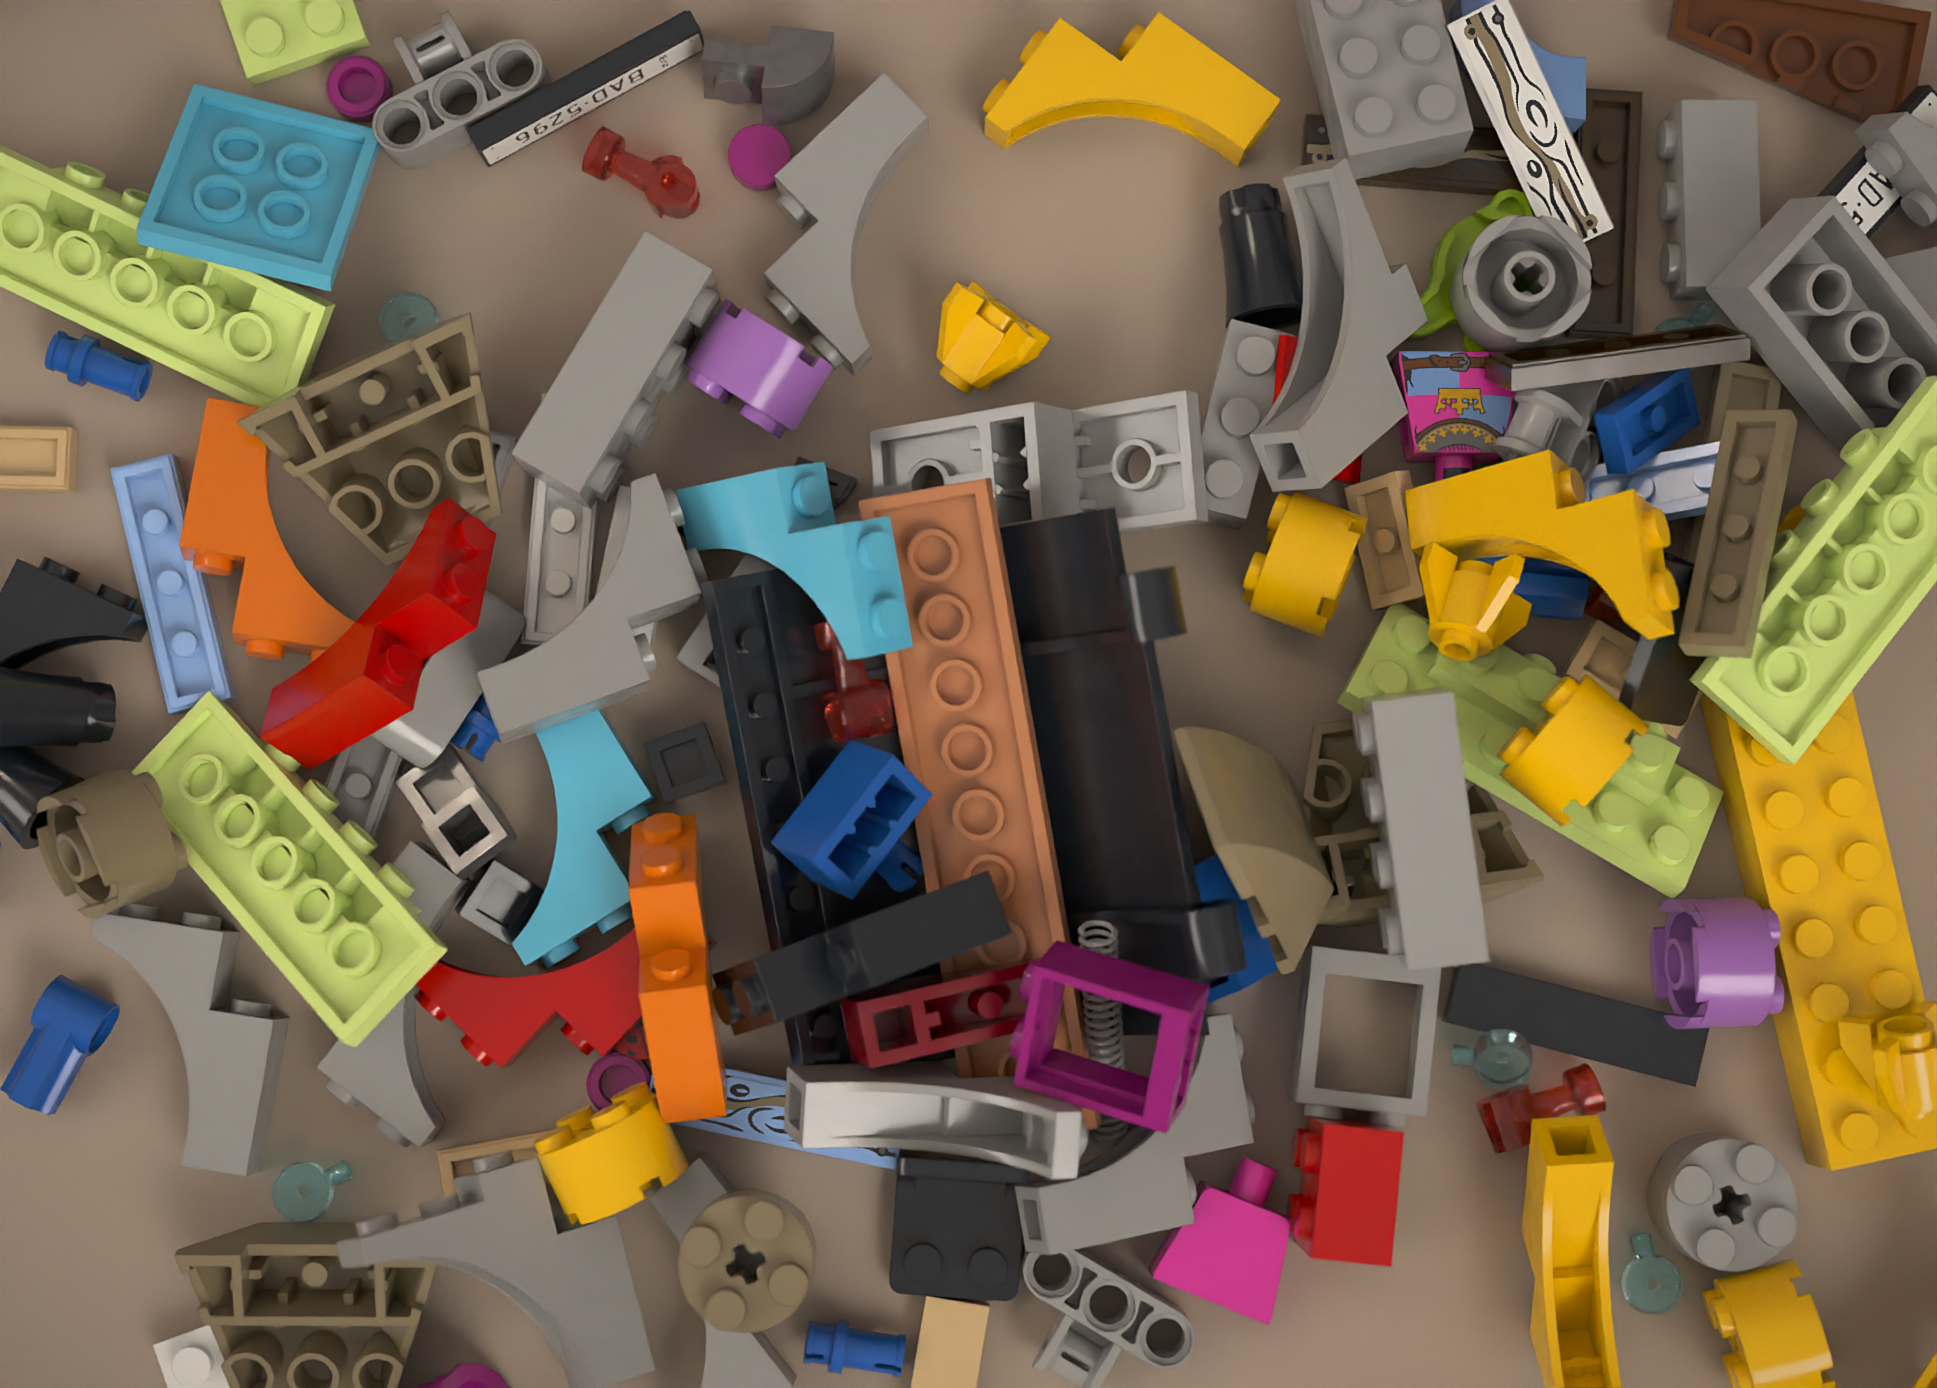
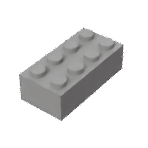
(1386, 82)
(1829, 317)
(619, 373)
(1422, 827)

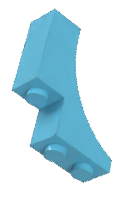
(791, 523)
(588, 883)

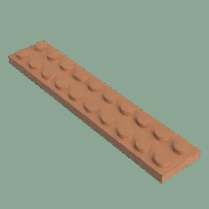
(974, 739)

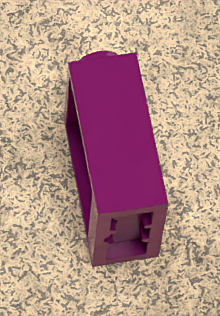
(1096, 1085)

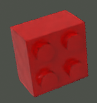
(1346, 1190)

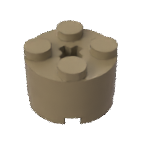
(109, 841)
(731, 1295)

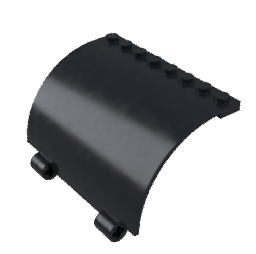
(1098, 738)

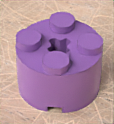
(758, 366)
(1716, 962)

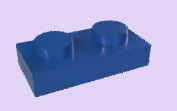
(1646, 420)

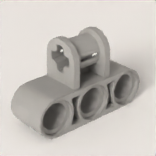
(442, 72)
(1560, 421)
(1099, 1338)

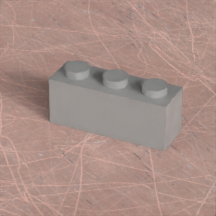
(1708, 190)
(1235, 407)

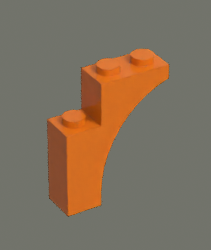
(233, 527)
(676, 968)

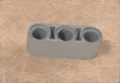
(451, 684)

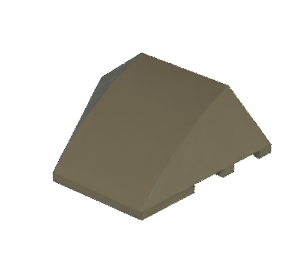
(391, 436)
(1344, 833)
(1259, 836)
(296, 1316)

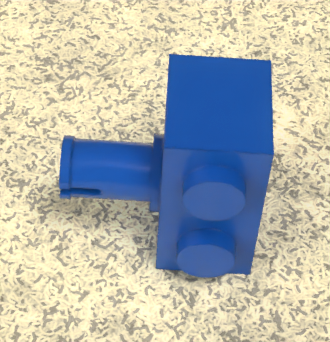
(855, 823)

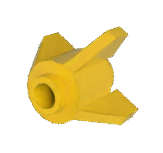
(983, 339)
(1471, 602)
(1897, 1061)

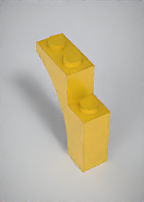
(1161, 80)
(1542, 513)
(1568, 1251)

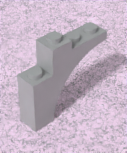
(1352, 316)
(558, 1273)

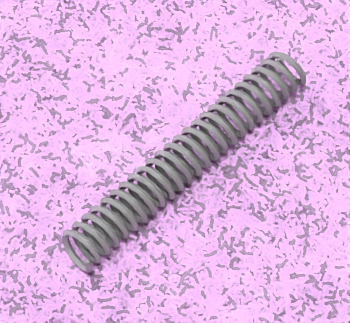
(1101, 1024)

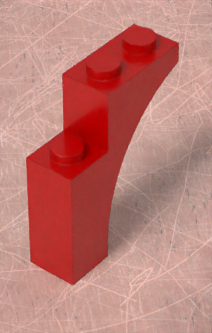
(379, 660)
(511, 1012)

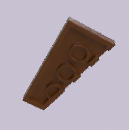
(1830, 52)

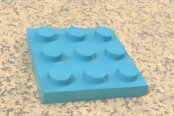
(259, 187)

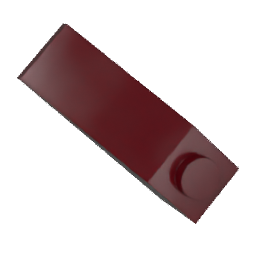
(934, 1013)

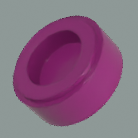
(358, 88)
(758, 156)
(612, 1075)

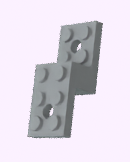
(1059, 459)

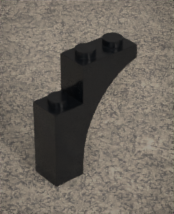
(49, 612)
(860, 954)

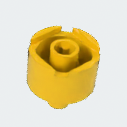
(1305, 563)
(1571, 748)
(610, 1156)
(1769, 1329)

